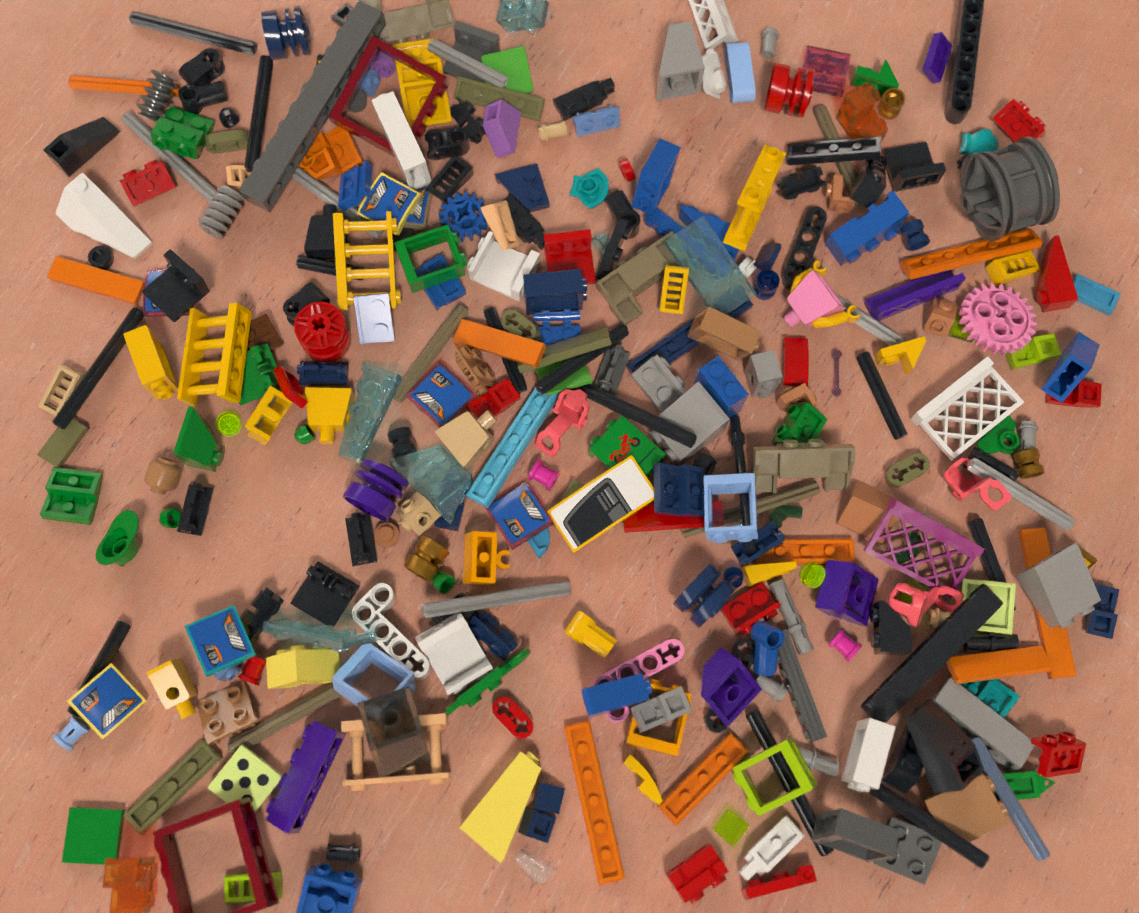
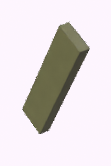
(485, 94)
(571, 347)
(172, 787)

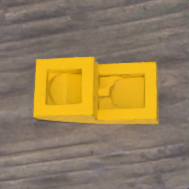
(647, 786)

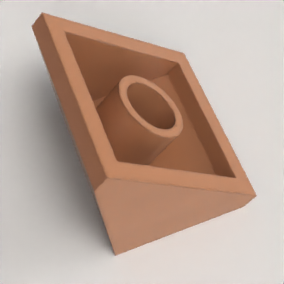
(865, 510)

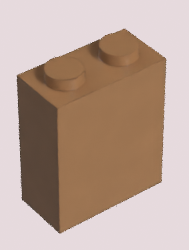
(970, 811)

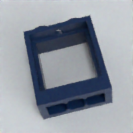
(554, 291)

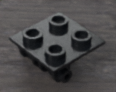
(324, 594)

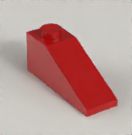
(1055, 283)

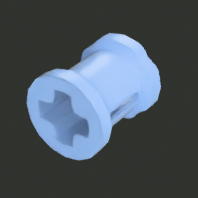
(68, 741)

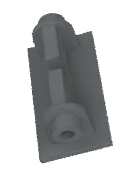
(612, 369)

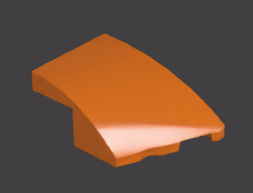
(332, 154)

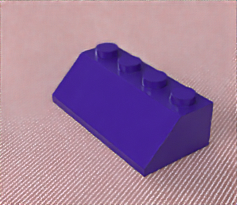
(304, 778)

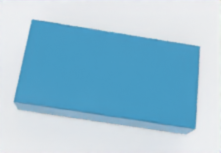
(1095, 295)

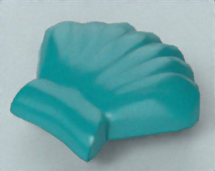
(978, 142)
(590, 188)

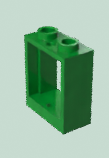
(426, 240)

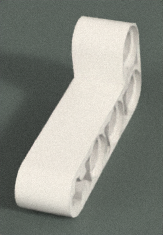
(394, 637)

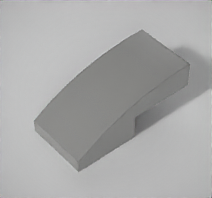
(661, 709)

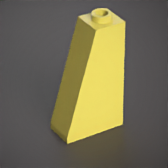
(500, 811)

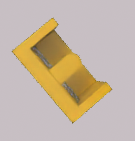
(267, 415)

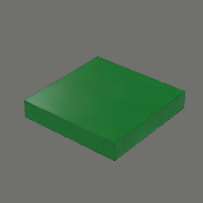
(92, 835)

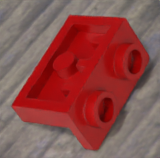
(1018, 122)
(147, 183)
(750, 608)
(1060, 754)

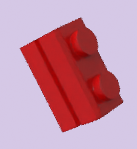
(697, 873)

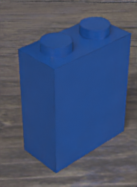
(722, 386)

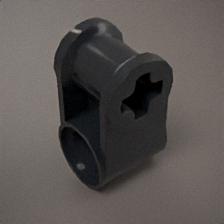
(200, 70)
(445, 143)
(308, 294)

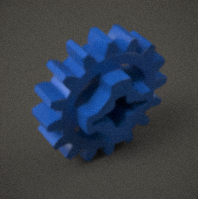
(460, 208)

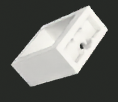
(867, 755)

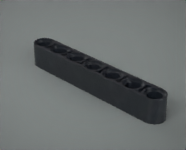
(964, 60)
(932, 654)

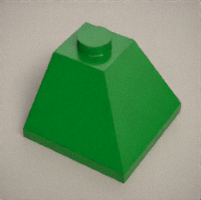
(197, 443)

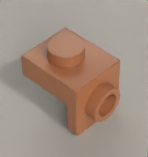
(835, 200)
(941, 317)
(801, 393)

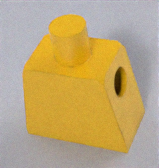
(328, 411)
(168, 678)

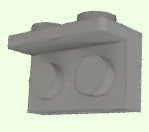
(658, 382)

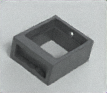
(855, 835)

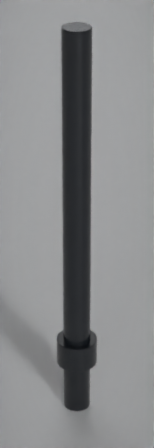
(737, 440)

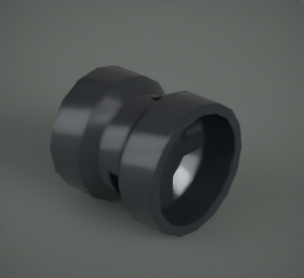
(401, 441)

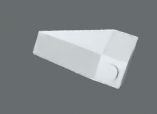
(92, 213)

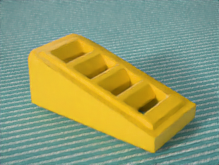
(999, 273)
(669, 306)
(758, 573)

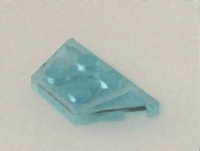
(435, 477)

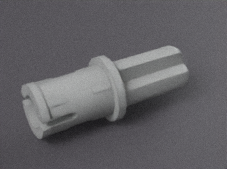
(819, 762)

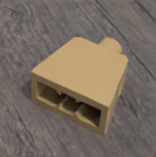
(468, 436)

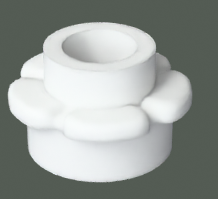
(747, 267)

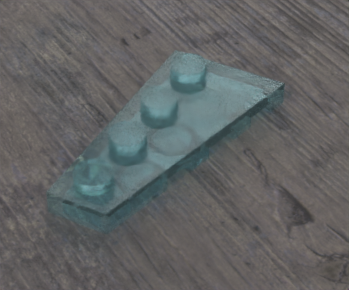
(372, 402)
(319, 635)

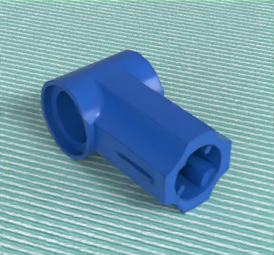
(767, 643)

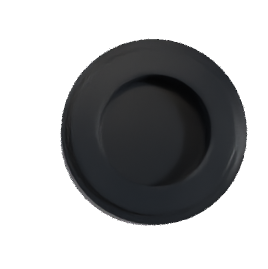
(100, 257)

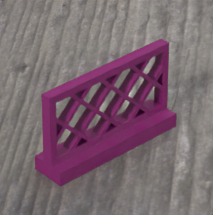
(929, 527)

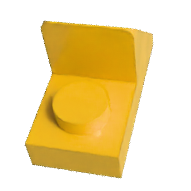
(905, 352)

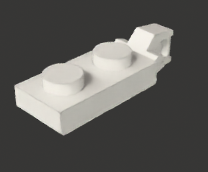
(771, 848)

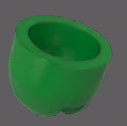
(304, 434)
(175, 518)
(447, 585)

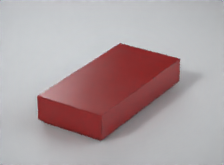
(290, 386)

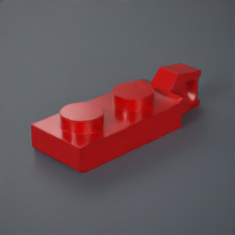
(782, 881)

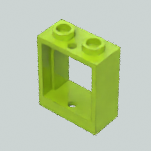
(797, 765)

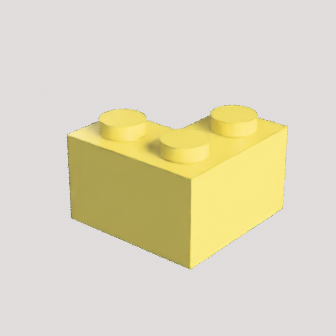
(301, 667)

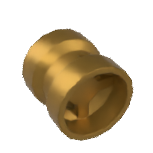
(891, 103)
(1029, 463)

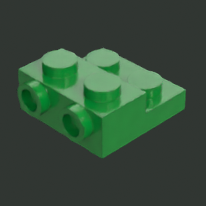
(181, 132)

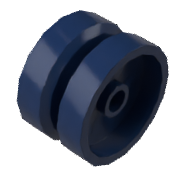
(702, 593)

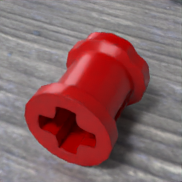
(253, 670)

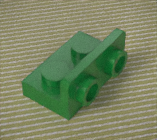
(800, 424)

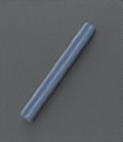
(1012, 804)

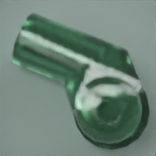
(784, 512)
(903, 556)

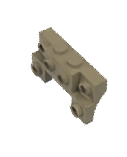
(413, 20)
(634, 277)
(803, 461)

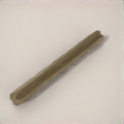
(765, 504)

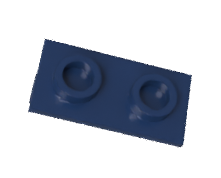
(323, 373)
(768, 538)
(499, 643)

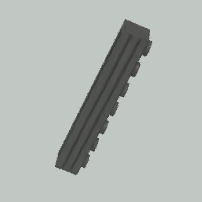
(800, 691)

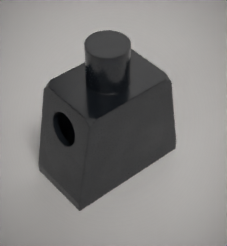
(320, 235)

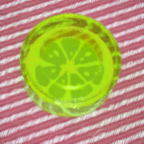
(228, 424)
(813, 575)

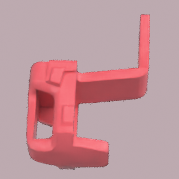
(569, 413)
(964, 487)
(921, 601)

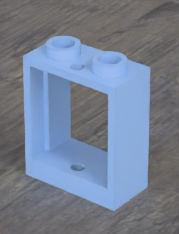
(730, 485)
(359, 662)

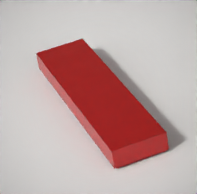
(648, 520)

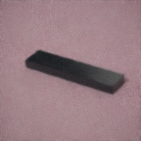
(834, 151)

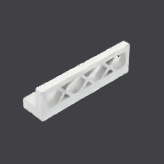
(718, 16)

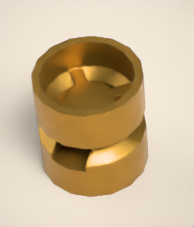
(426, 559)

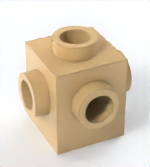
(417, 514)

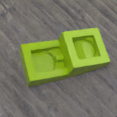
(1036, 351)

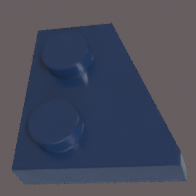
(525, 186)

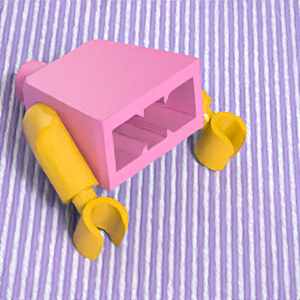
(816, 302)

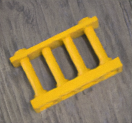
(754, 197)
(344, 250)
(233, 355)

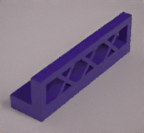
(912, 294)

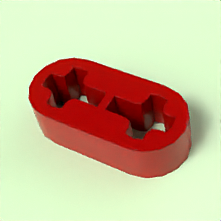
(517, 713)

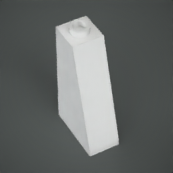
(402, 140)

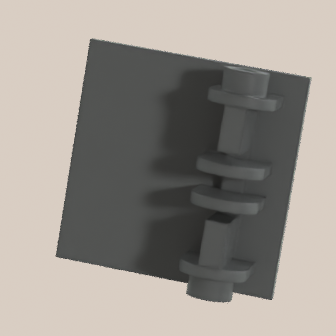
(915, 851)

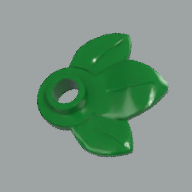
(993, 440)

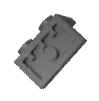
(473, 43)

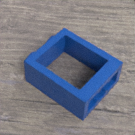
(656, 176)

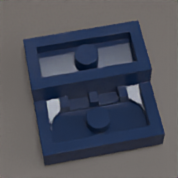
(679, 490)

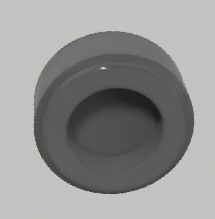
(359, 102)

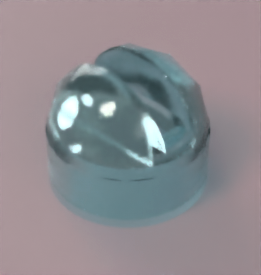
(600, 242)

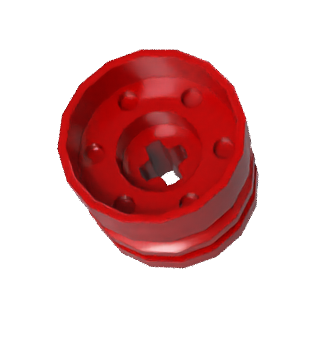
(789, 90)
(327, 343)

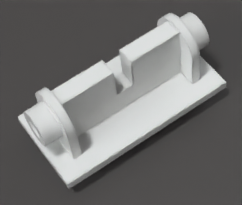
(713, 81)

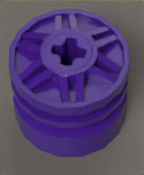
(374, 492)

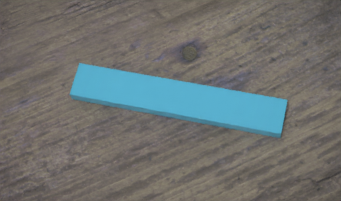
(511, 448)

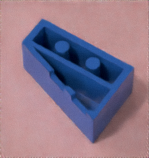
(868, 230)

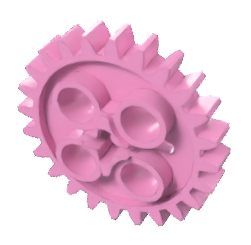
(997, 311)

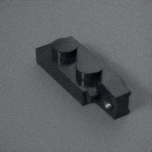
(583, 98)
(525, 225)
(613, 251)

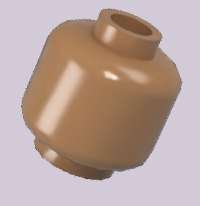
(162, 475)

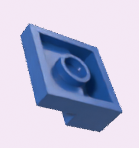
(329, 891)

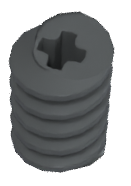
(156, 96)

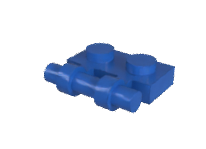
(555, 334)

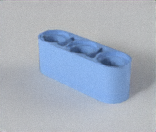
(739, 72)

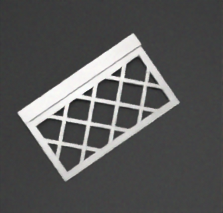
(959, 390)

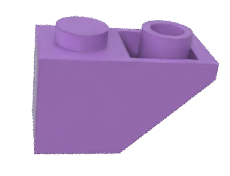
(501, 127)

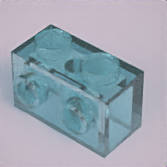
(522, 14)

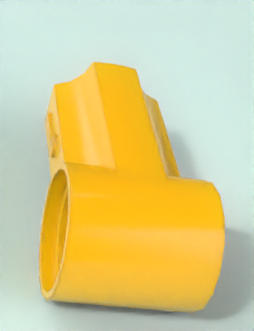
(586, 632)

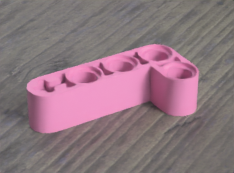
(637, 667)

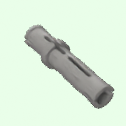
(791, 617)

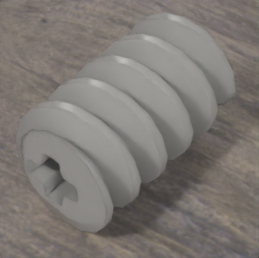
(219, 210)

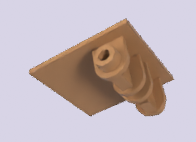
(470, 363)
(226, 713)

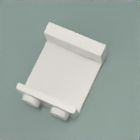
(501, 268)
(454, 653)

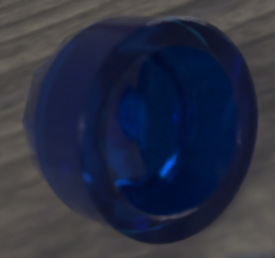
(731, 573)

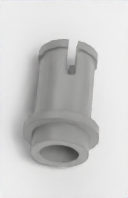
(769, 38)
(1028, 435)
(772, 687)

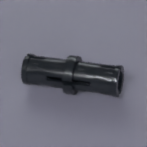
(992, 642)

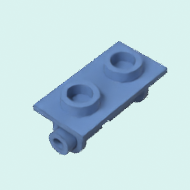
(598, 121)

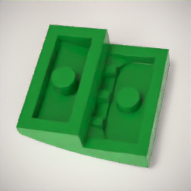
(71, 496)

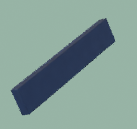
(678, 343)

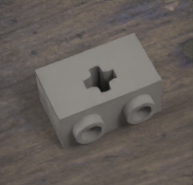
(763, 374)

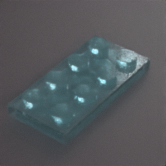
(710, 267)

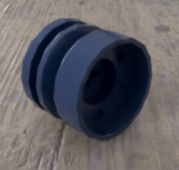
(285, 33)

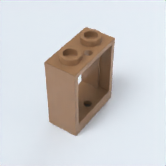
(724, 334)

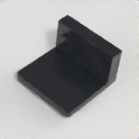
(912, 166)
(176, 288)

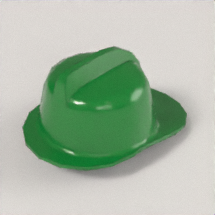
(120, 541)

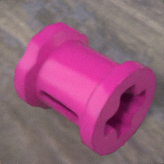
(543, 475)
(844, 645)

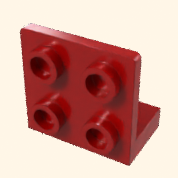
(570, 252)

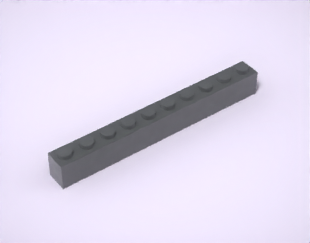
(311, 108)

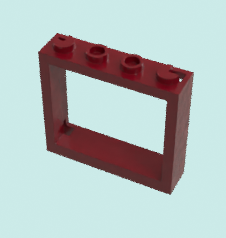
(357, 78)
(251, 847)

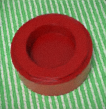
(626, 170)

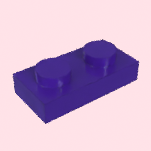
(937, 57)

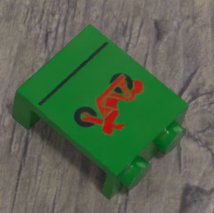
(622, 441)

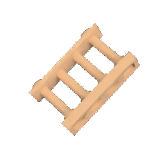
(356, 731)

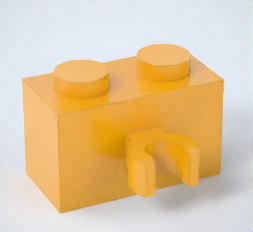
(482, 558)

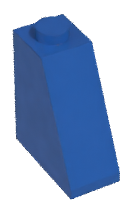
(1071, 367)
(616, 695)

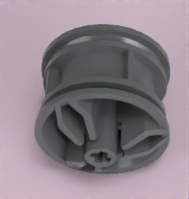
(1009, 188)

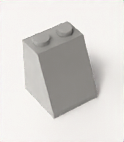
(681, 63)
(697, 414)
(1060, 587)

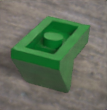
(880, 81)

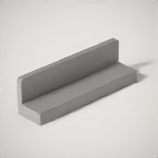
(976, 719)

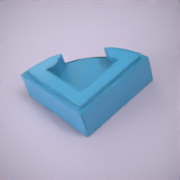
(540, 543)

